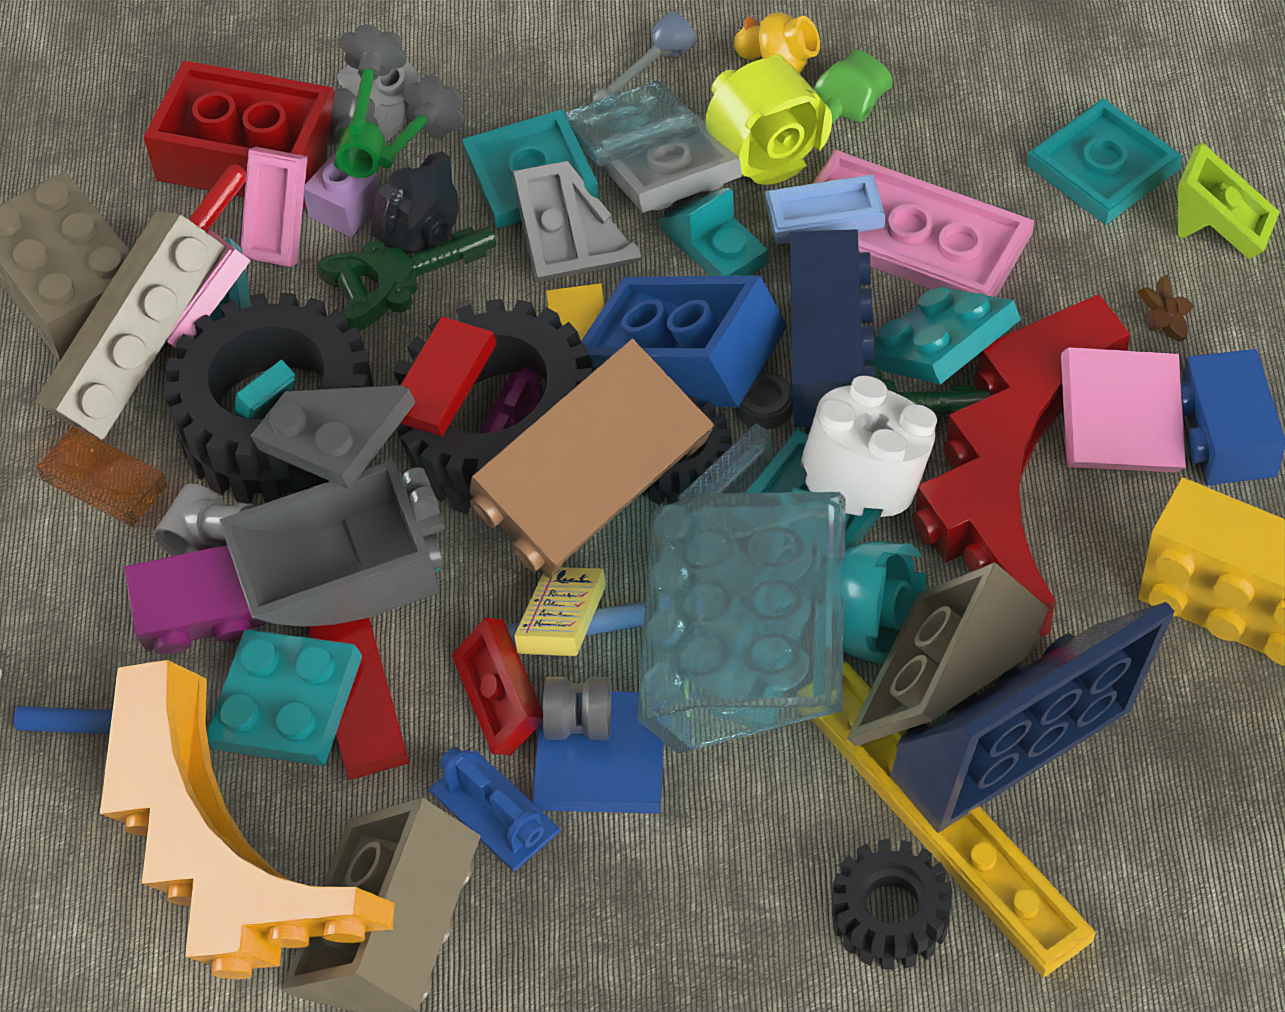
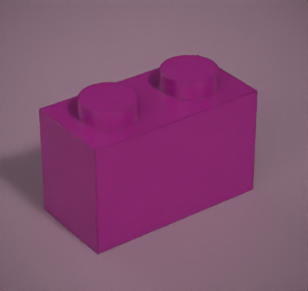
(187, 600)

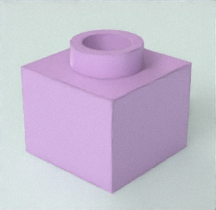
(340, 199)

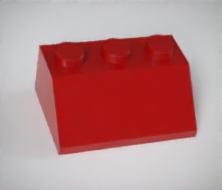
(222, 112)

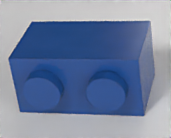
(1231, 417)

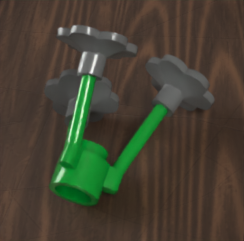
(353, 120)

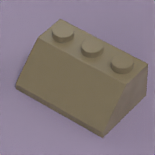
(419, 863)

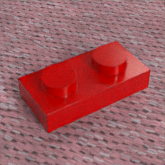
(498, 686)

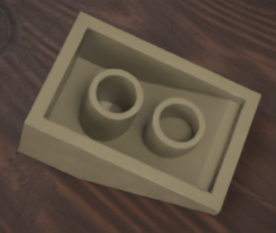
(949, 649)

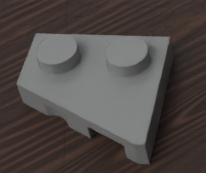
(567, 226)

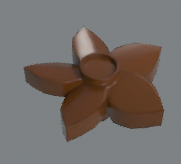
(1166, 310)

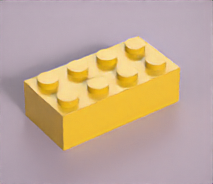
(1220, 567)

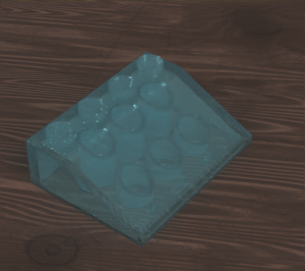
(742, 615)

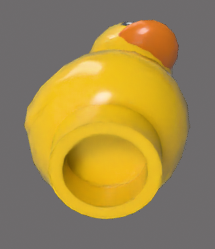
(778, 34)

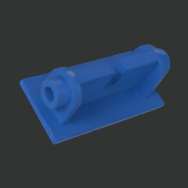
(492, 807)

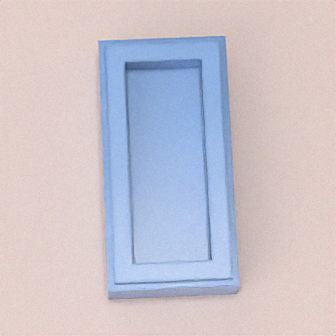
(825, 206)

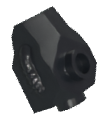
(416, 206)

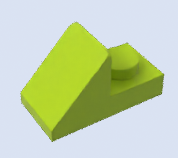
(1221, 198)

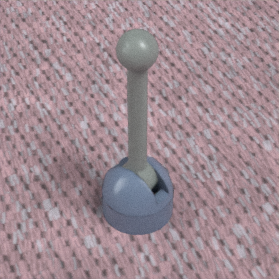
(670, 38)

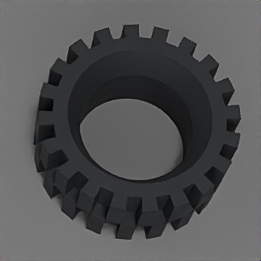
(521, 343)
(239, 347)

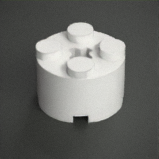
(869, 446)

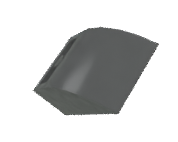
(339, 550)

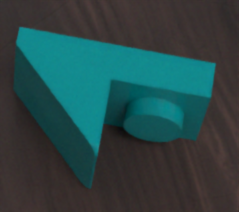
(713, 237)

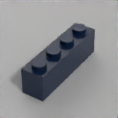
(828, 316)

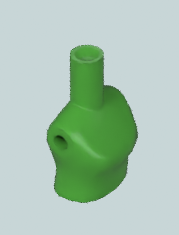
(853, 86)

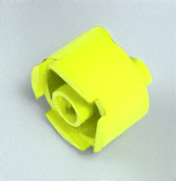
(768, 118)

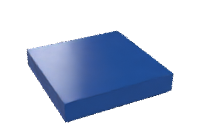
(602, 774)

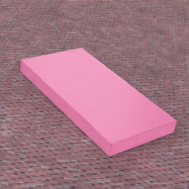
(935, 232)

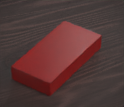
(446, 373)

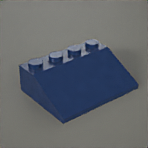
(1028, 716)

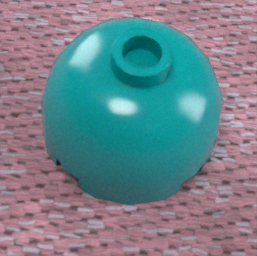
(877, 596)

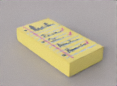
(560, 612)

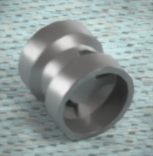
(562, 708)

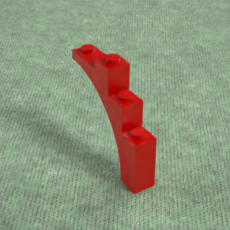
(990, 443)

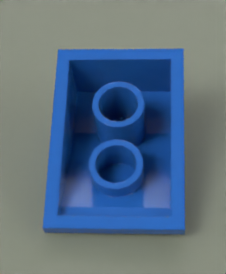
(697, 329)

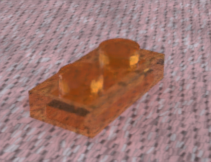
(102, 476)

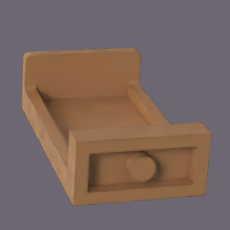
(588, 458)

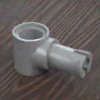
(194, 521)

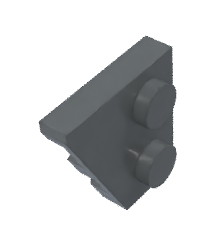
(333, 429)

